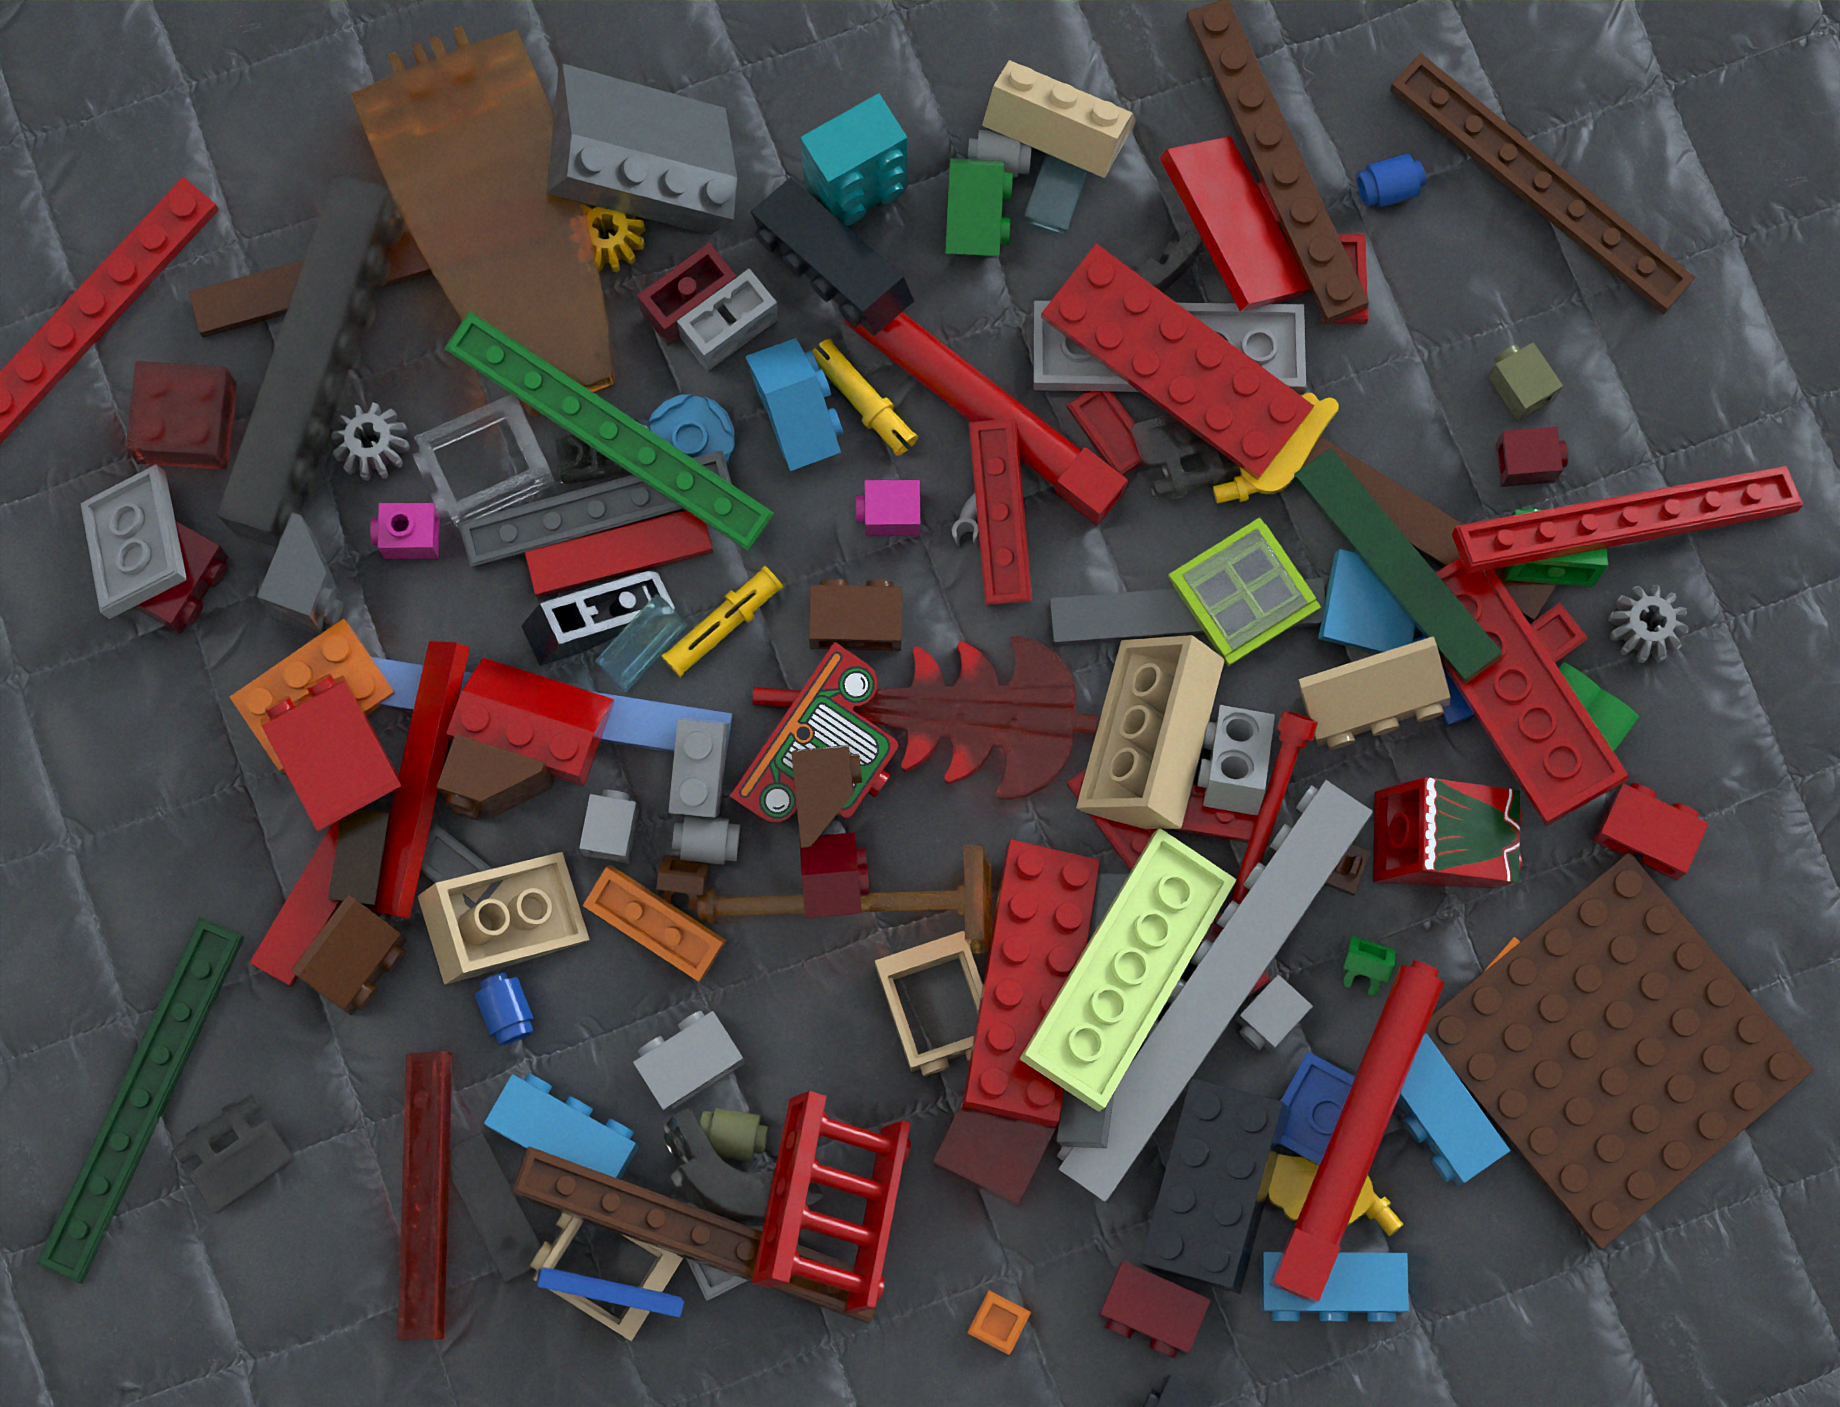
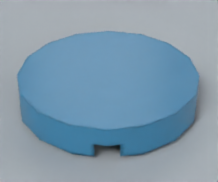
(694, 426)

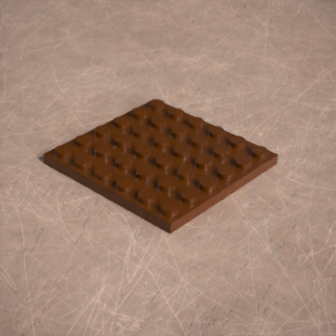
(1615, 1050)

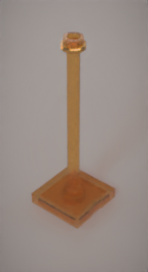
(972, 900)

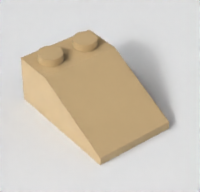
(521, 920)

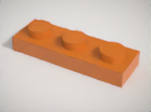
(654, 923)

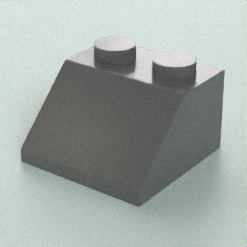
(299, 582)

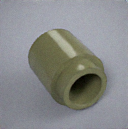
(734, 1133)

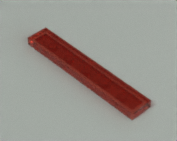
(425, 1196)

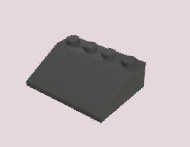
(641, 152)

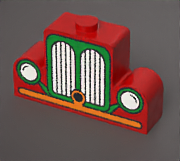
(818, 719)

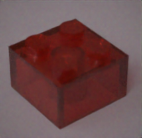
(181, 415)
(993, 1152)

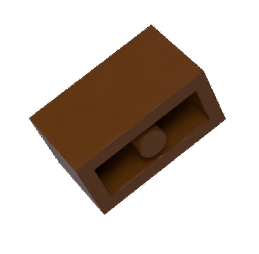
(856, 615)

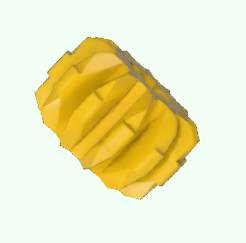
(619, 246)

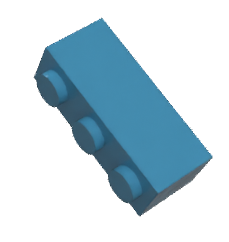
(1447, 1118)
(565, 1130)
(1356, 1285)

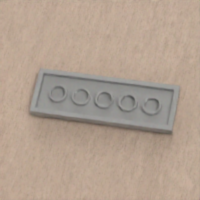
(1266, 334)

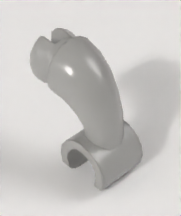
(967, 522)

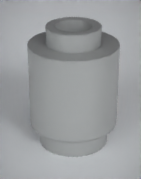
(999, 147)
(706, 839)

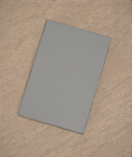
(133, 541)

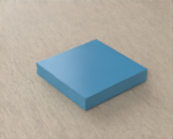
(1361, 610)

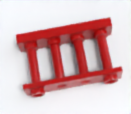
(789, 1214)

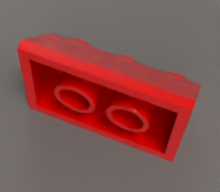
(532, 718)

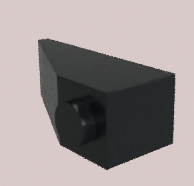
(589, 616)

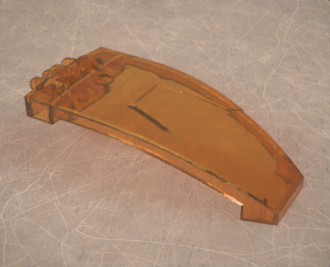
(469, 173)

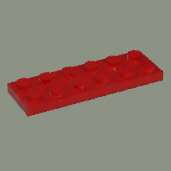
(1177, 361)
(1530, 705)
(1032, 950)

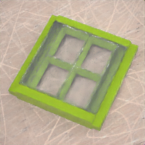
(1244, 591)

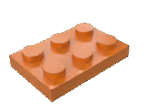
(331, 652)

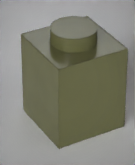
(1524, 380)

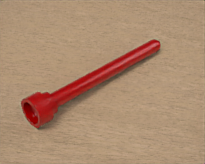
(1295, 733)

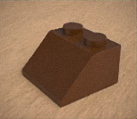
(489, 779)
(822, 786)
(350, 956)

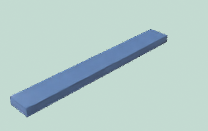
(630, 722)

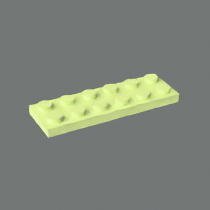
(1128, 970)

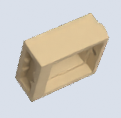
(917, 960)
(631, 1318)

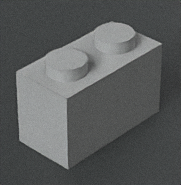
(698, 767)
(688, 1060)

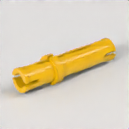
(876, 411)
(764, 586)

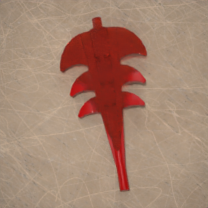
(1026, 718)

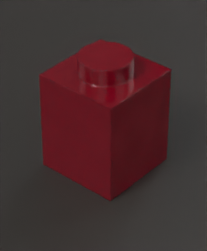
(1530, 456)

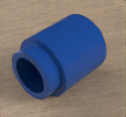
(1390, 181)
(504, 1009)

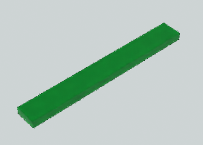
(609, 431)

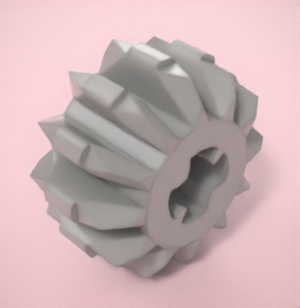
(360, 428)
(1635, 631)

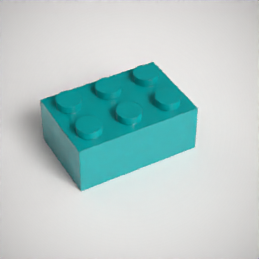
(856, 160)

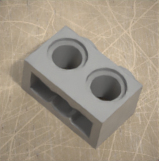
(728, 320)
(1241, 759)

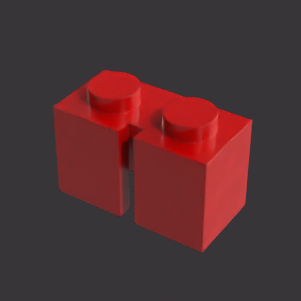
(1658, 831)

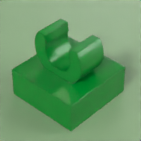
(1368, 960)

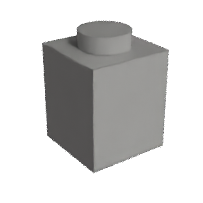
(609, 826)
(1272, 1015)

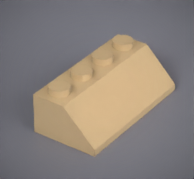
(1151, 732)

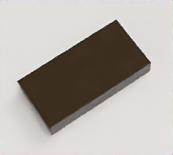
(360, 857)

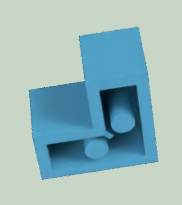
(794, 399)

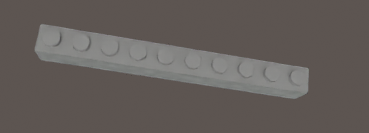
(1220, 982)

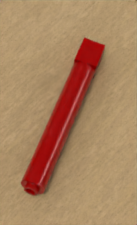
(1076, 474)
(1358, 1133)

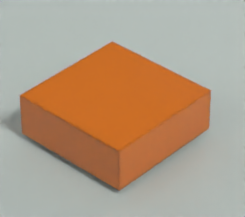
(999, 1322)

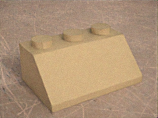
(1057, 119)
(1376, 693)

